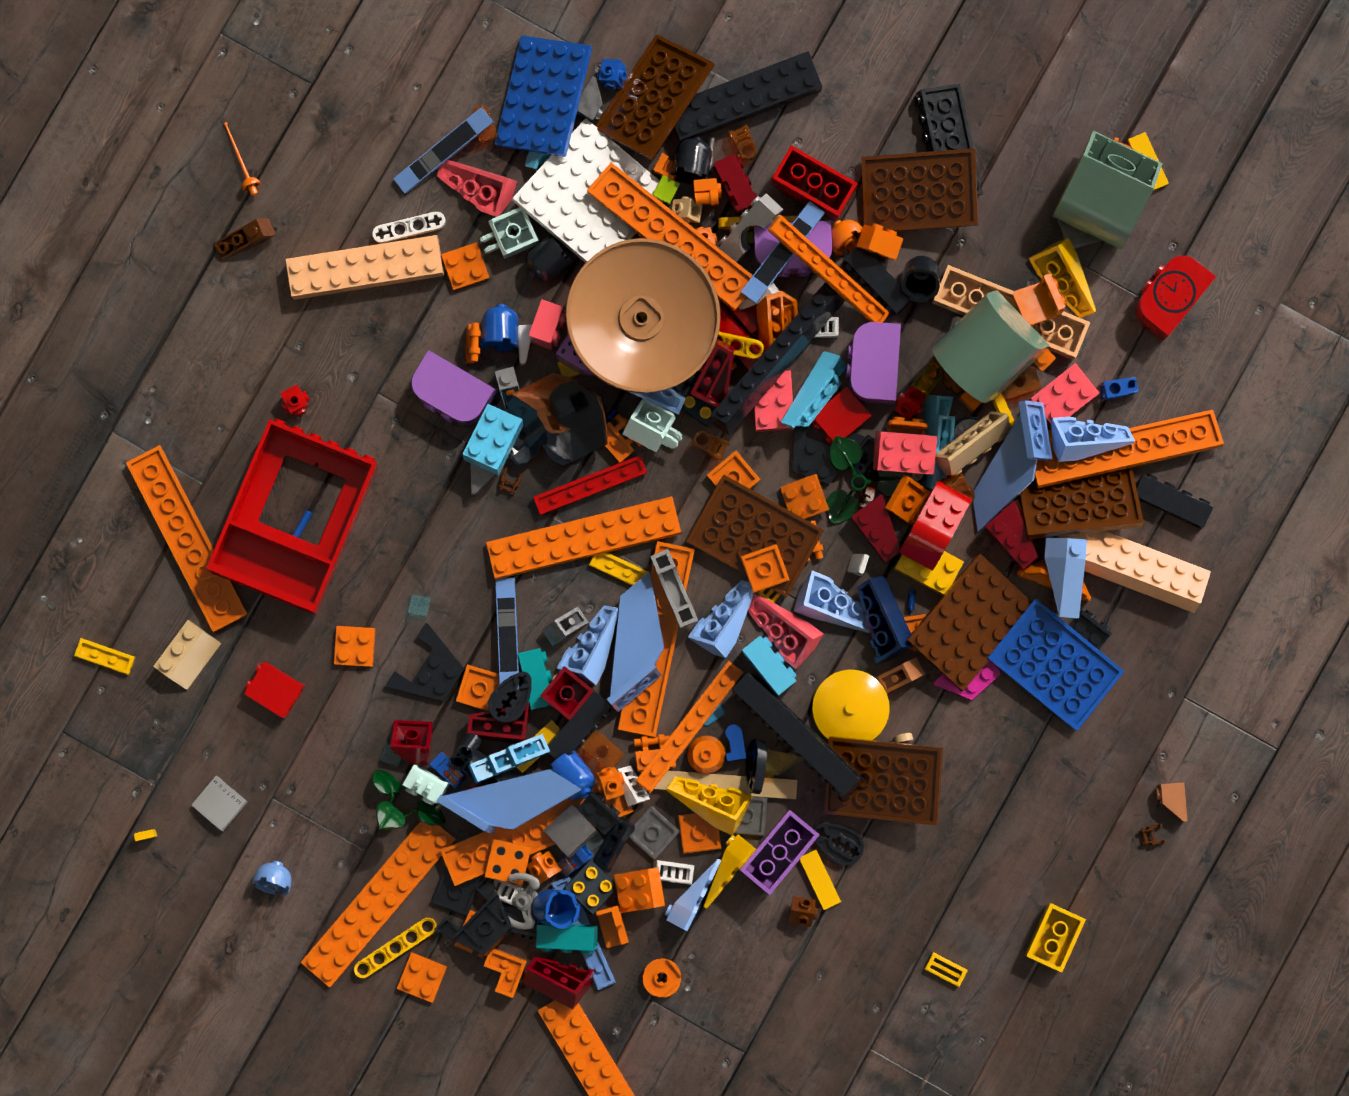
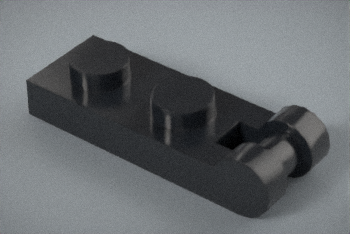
(613, 844)

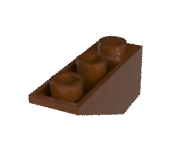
(244, 238)

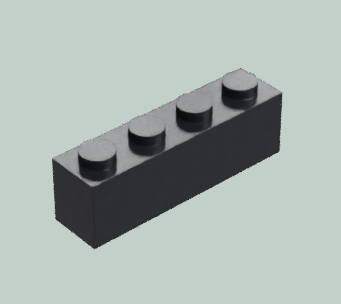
(877, 279)
(1173, 502)
(574, 731)

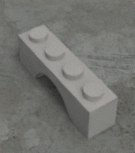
(761, 214)
(674, 588)

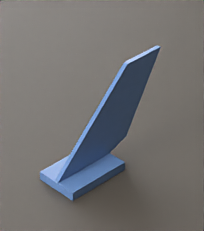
(1013, 464)
(636, 645)
(510, 801)

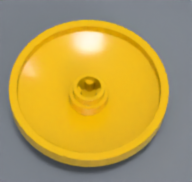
(851, 706)

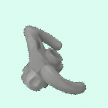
(524, 900)

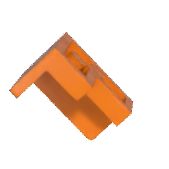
(612, 926)
(510, 968)

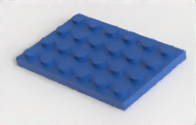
(543, 95)
(1055, 664)

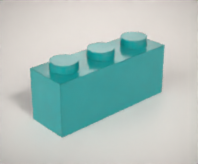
(534, 664)
(572, 938)

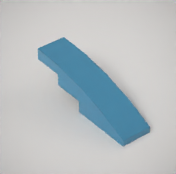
(509, 758)

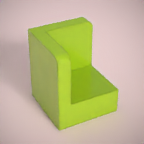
(666, 190)

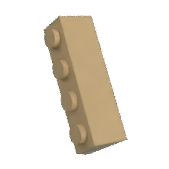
(972, 443)

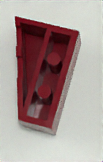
(735, 183)
(715, 376)
(877, 529)
(1012, 537)
(489, 729)
(558, 981)

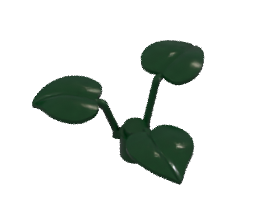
(845, 453)
(390, 817)

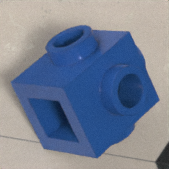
(612, 73)

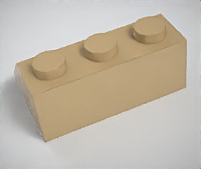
(187, 654)

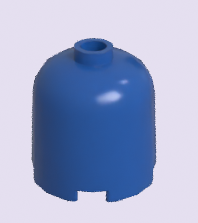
(499, 328)
(576, 772)
(556, 908)

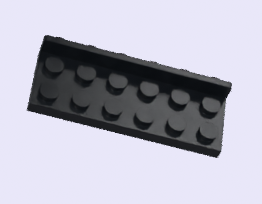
(945, 120)

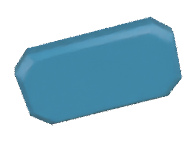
(718, 713)

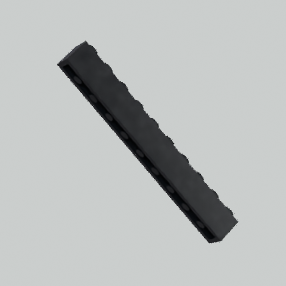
(776, 359)

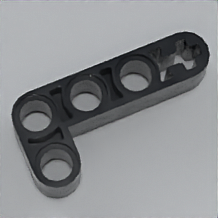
(468, 753)

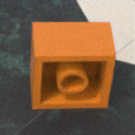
(639, 890)

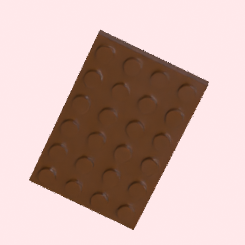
(654, 96)
(921, 190)
(1082, 505)
(743, 522)
(969, 622)
(898, 784)

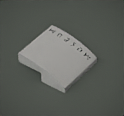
(219, 803)

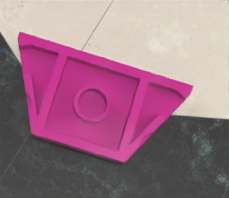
(978, 684)

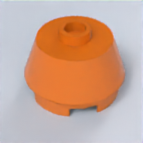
(706, 754)

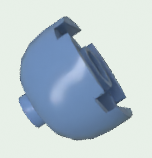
(272, 878)

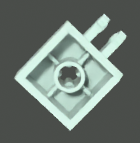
(509, 244)
(652, 426)
(426, 784)

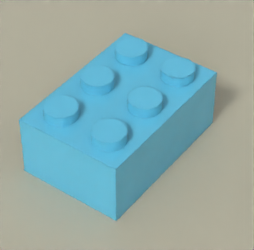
(493, 439)
(769, 665)

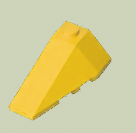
(1064, 265)
(716, 805)
(733, 859)

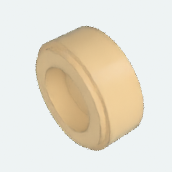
(903, 738)

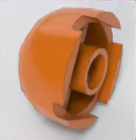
(845, 236)

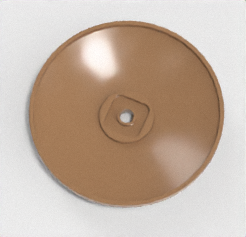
(649, 280)

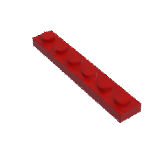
(590, 485)

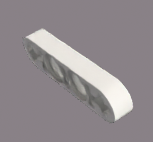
(409, 230)

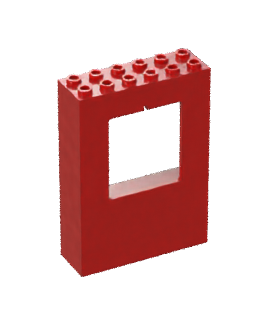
(275, 560)

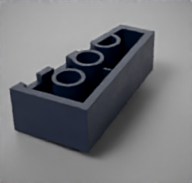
(884, 619)

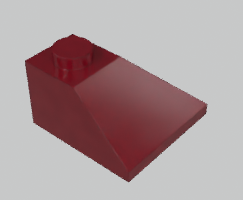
(566, 693)
(412, 741)

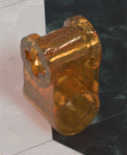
(488, 134)
(742, 140)
(712, 445)
(960, 485)

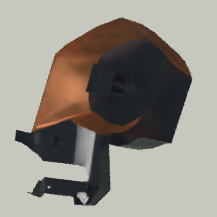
(560, 417)

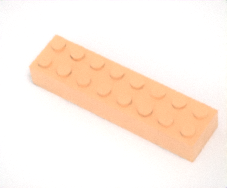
(364, 267)
(962, 291)
(1144, 569)

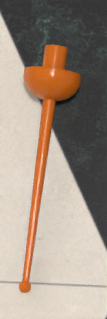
(250, 183)

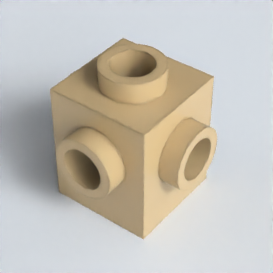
(687, 209)

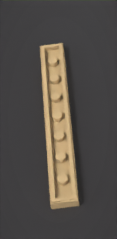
(771, 787)

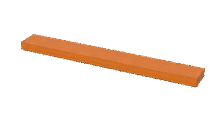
(827, 270)
(689, 727)

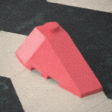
(484, 189)
(788, 632)

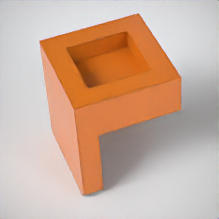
(664, 167)

